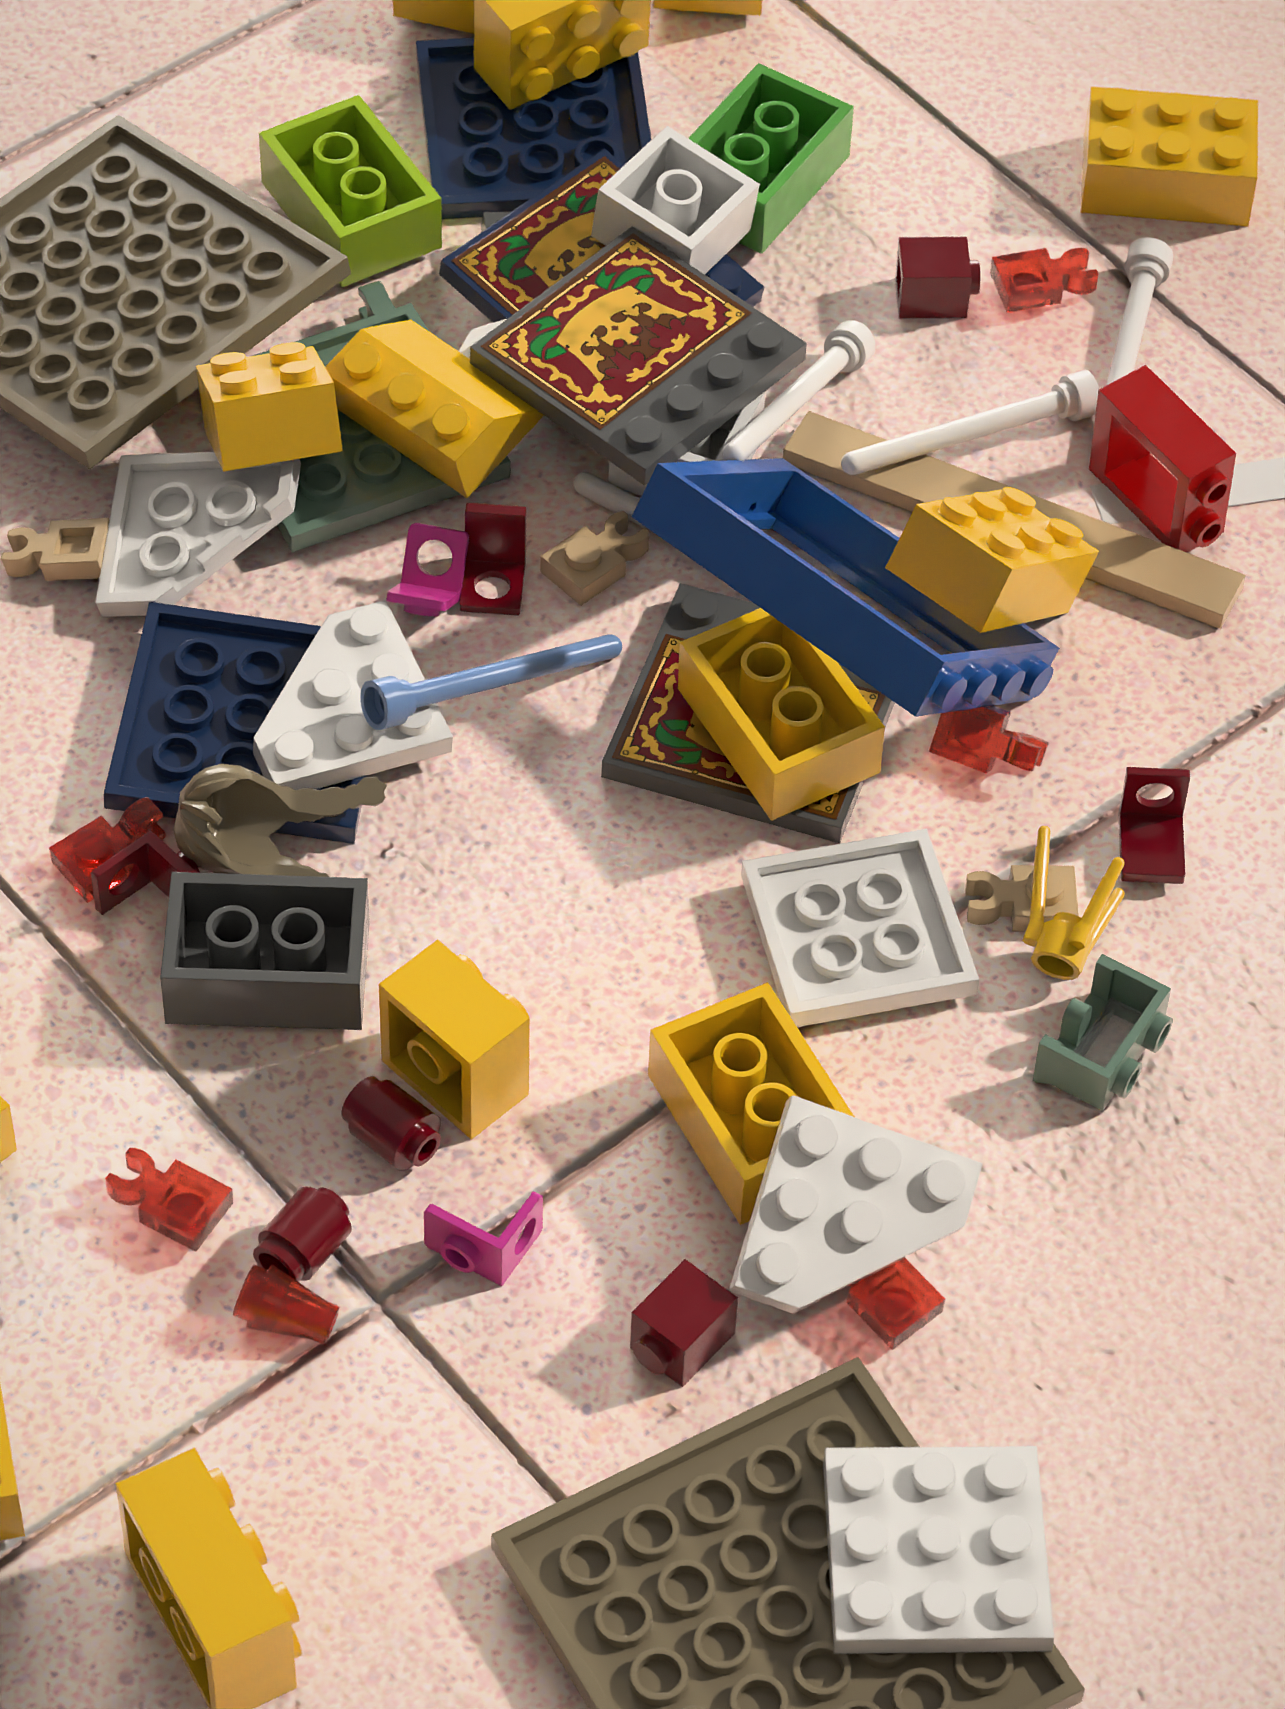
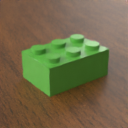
(782, 139)

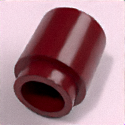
(392, 1123)
(304, 1233)

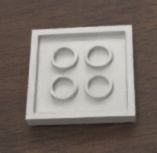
(859, 928)
(937, 1550)

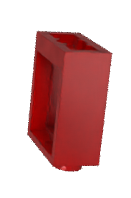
(1148, 426)

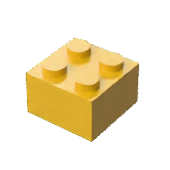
(268, 406)
(455, 1038)

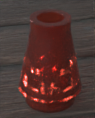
(284, 1306)

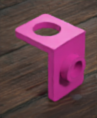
(424, 592)
(478, 1251)

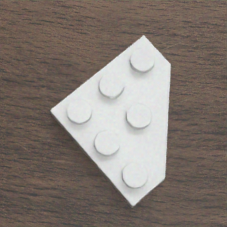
(182, 522)
(317, 723)
(845, 1205)

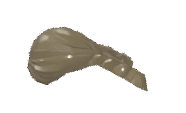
(233, 811)

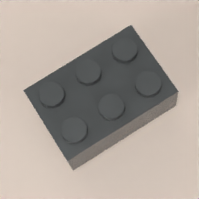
(265, 951)

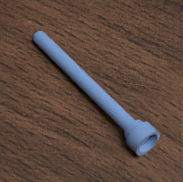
(391, 701)

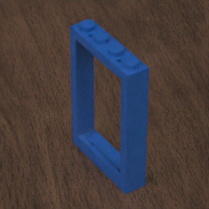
(716, 519)

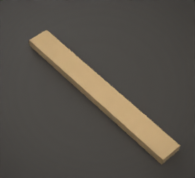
(1124, 558)

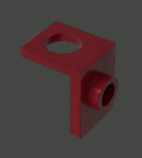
(496, 551)
(1153, 829)
(151, 862)

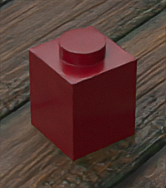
(935, 277)
(682, 1323)

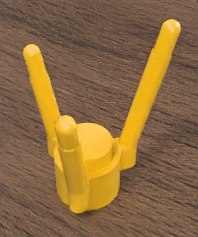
(1067, 939)

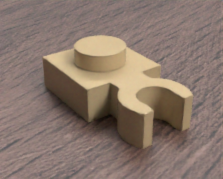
(65, 553)
(592, 562)
(1013, 896)

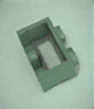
(1106, 1035)

